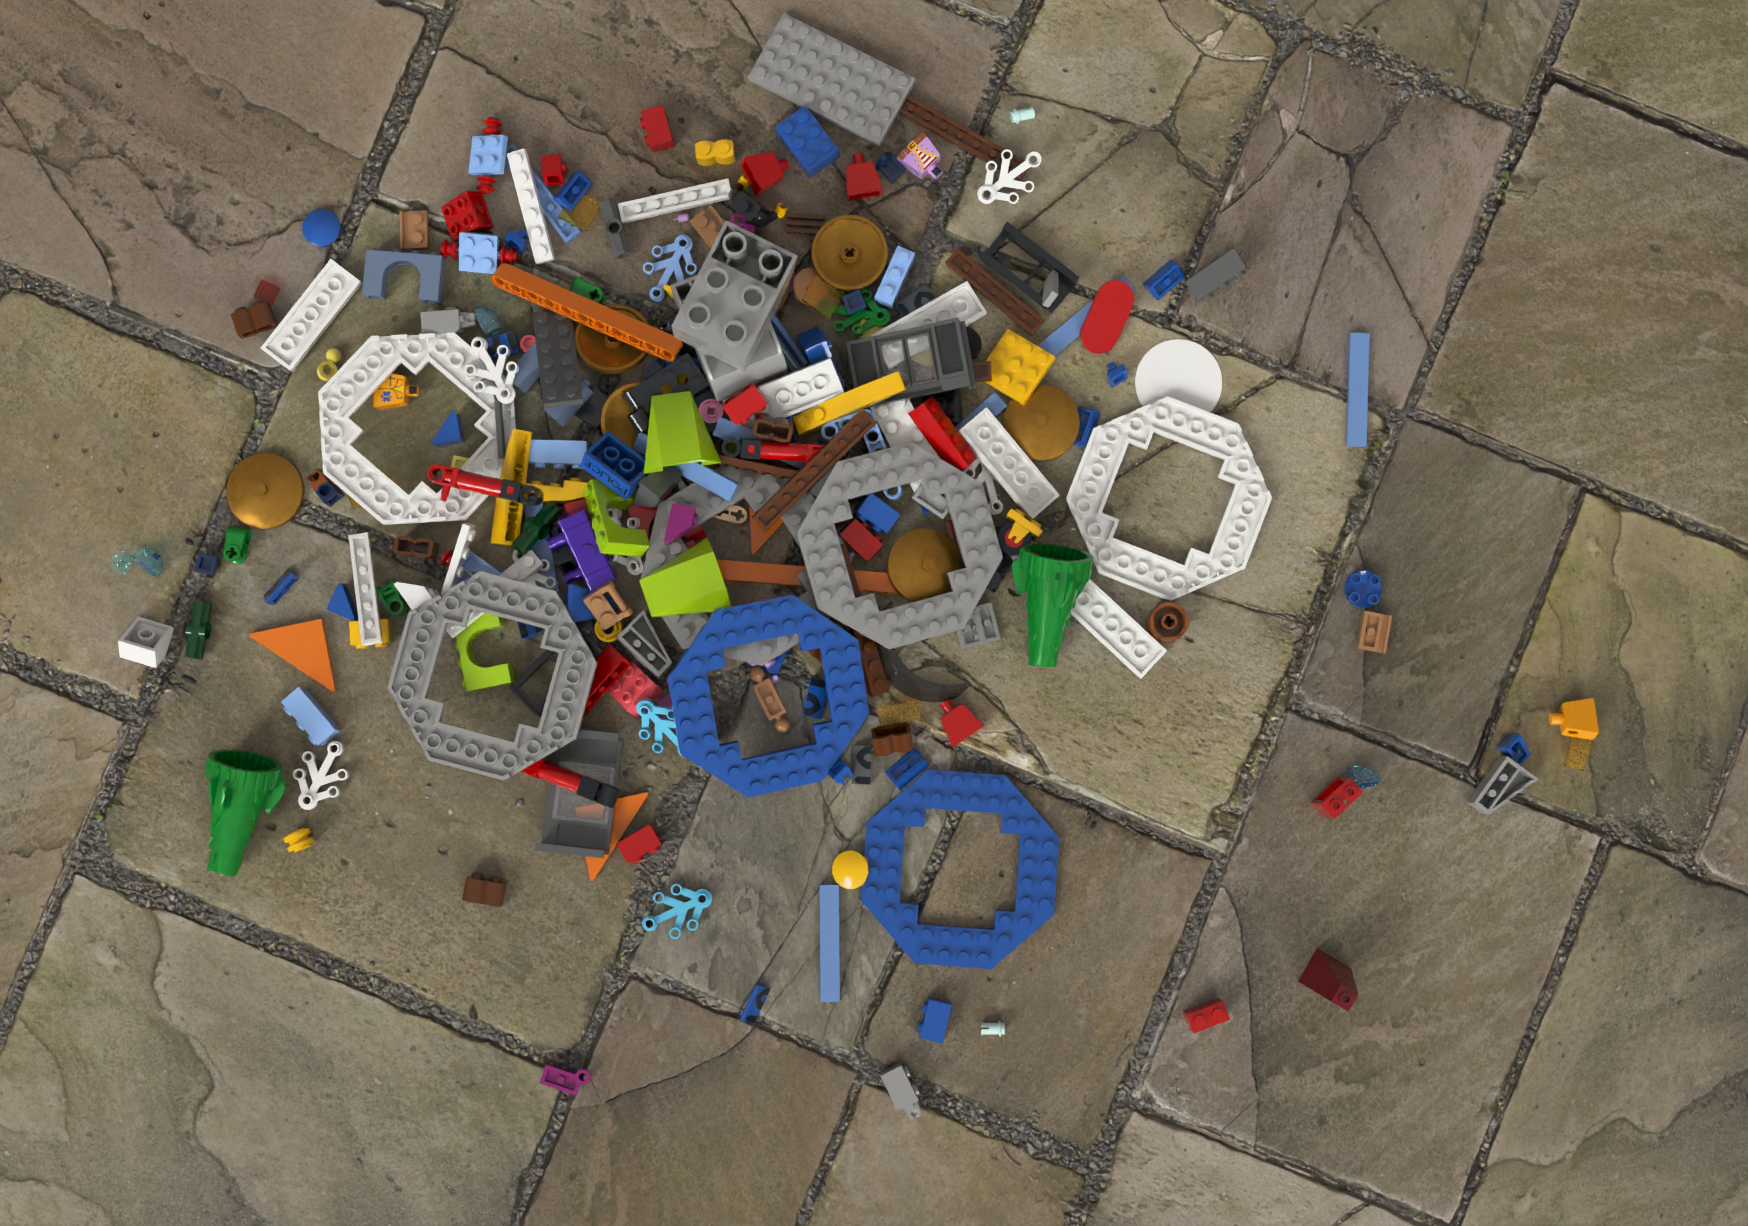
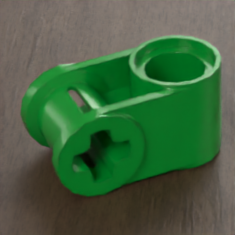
(588, 291)
(236, 542)
(390, 597)

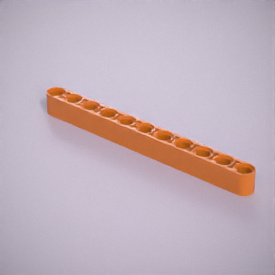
(587, 312)
(787, 575)

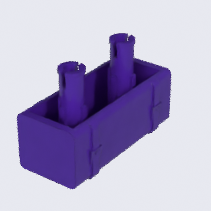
(581, 538)

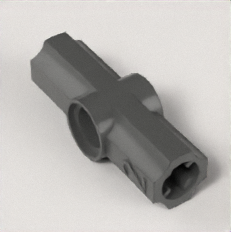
(612, 218)

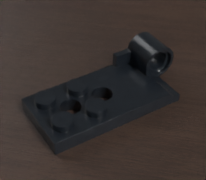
(641, 395)

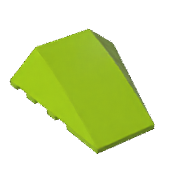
(677, 433)
(686, 584)

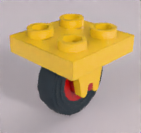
(1017, 532)

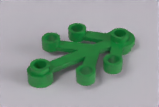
(872, 315)

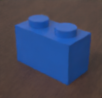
(815, 345)
(876, 512)
(935, 1020)

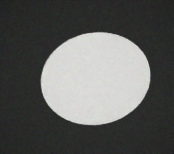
(1181, 372)

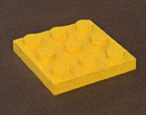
(1018, 366)

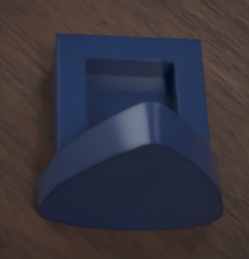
(890, 167)

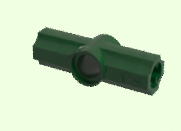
(536, 528)
(198, 630)

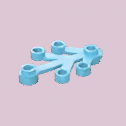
(661, 725)
(680, 909)

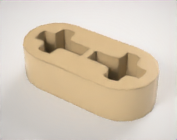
(732, 519)

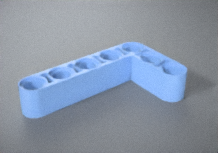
(872, 446)

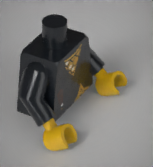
(750, 207)

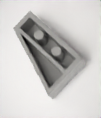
(643, 643)
(1499, 785)

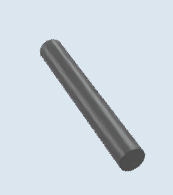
(500, 429)

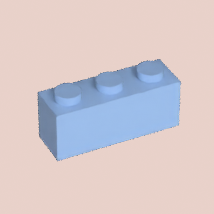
(894, 277)
(557, 453)
(310, 716)

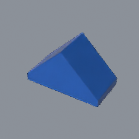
(450, 432)
(342, 603)
(1514, 747)

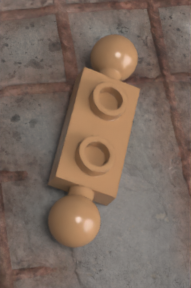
(769, 699)

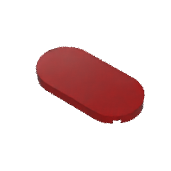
(1106, 316)

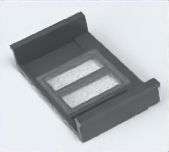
(927, 356)
(571, 821)

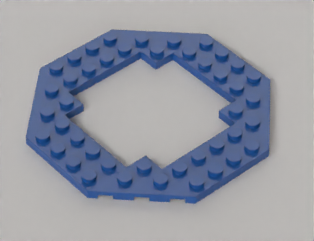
(753, 623)
(1034, 874)

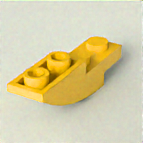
(555, 493)

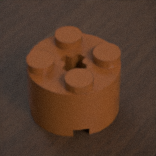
(1173, 612)

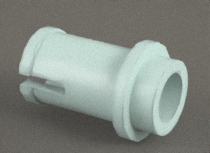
(1022, 114)
(994, 1028)

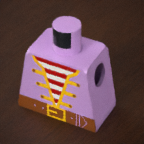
(921, 157)

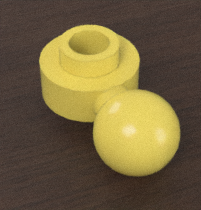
(333, 356)

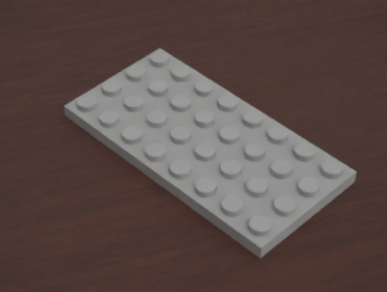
(831, 79)

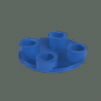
(321, 228)
(1363, 588)

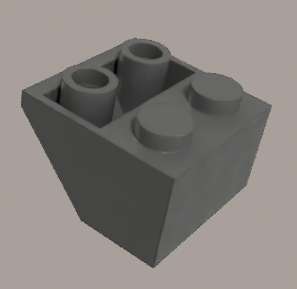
(656, 486)

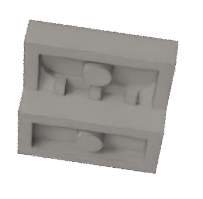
(980, 627)

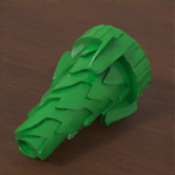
(1053, 582)
(238, 791)

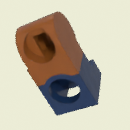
(324, 488)

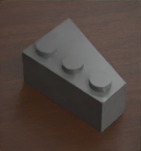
(1217, 275)

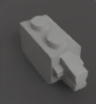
(446, 321)
(901, 1090)

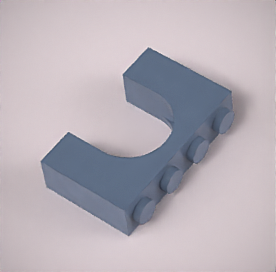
(381, 263)
(528, 375)

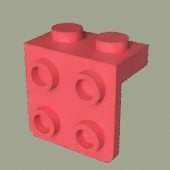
(633, 687)

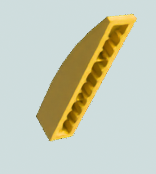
(848, 403)
(509, 513)

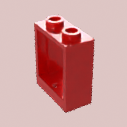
(1331, 799)

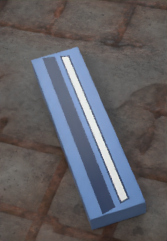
(792, 353)

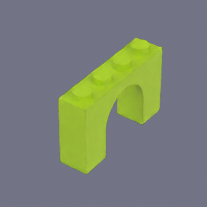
(610, 536)
(475, 675)

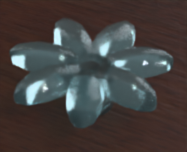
(118, 563)

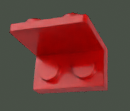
(466, 214)

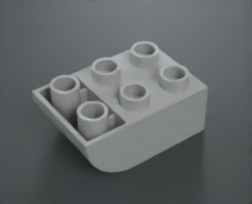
(734, 296)
(725, 379)

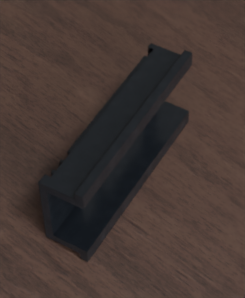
(1067, 278)
(515, 687)

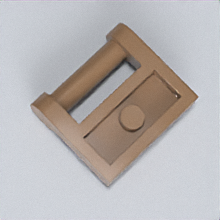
(601, 607)

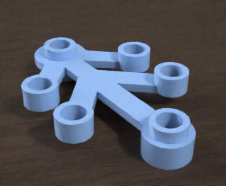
(671, 264)

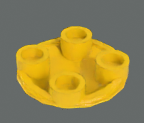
(850, 869)

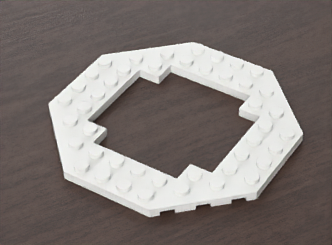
(359, 380)
(1194, 429)

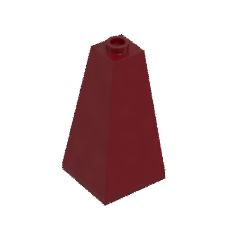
(1330, 979)

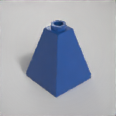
(576, 605)

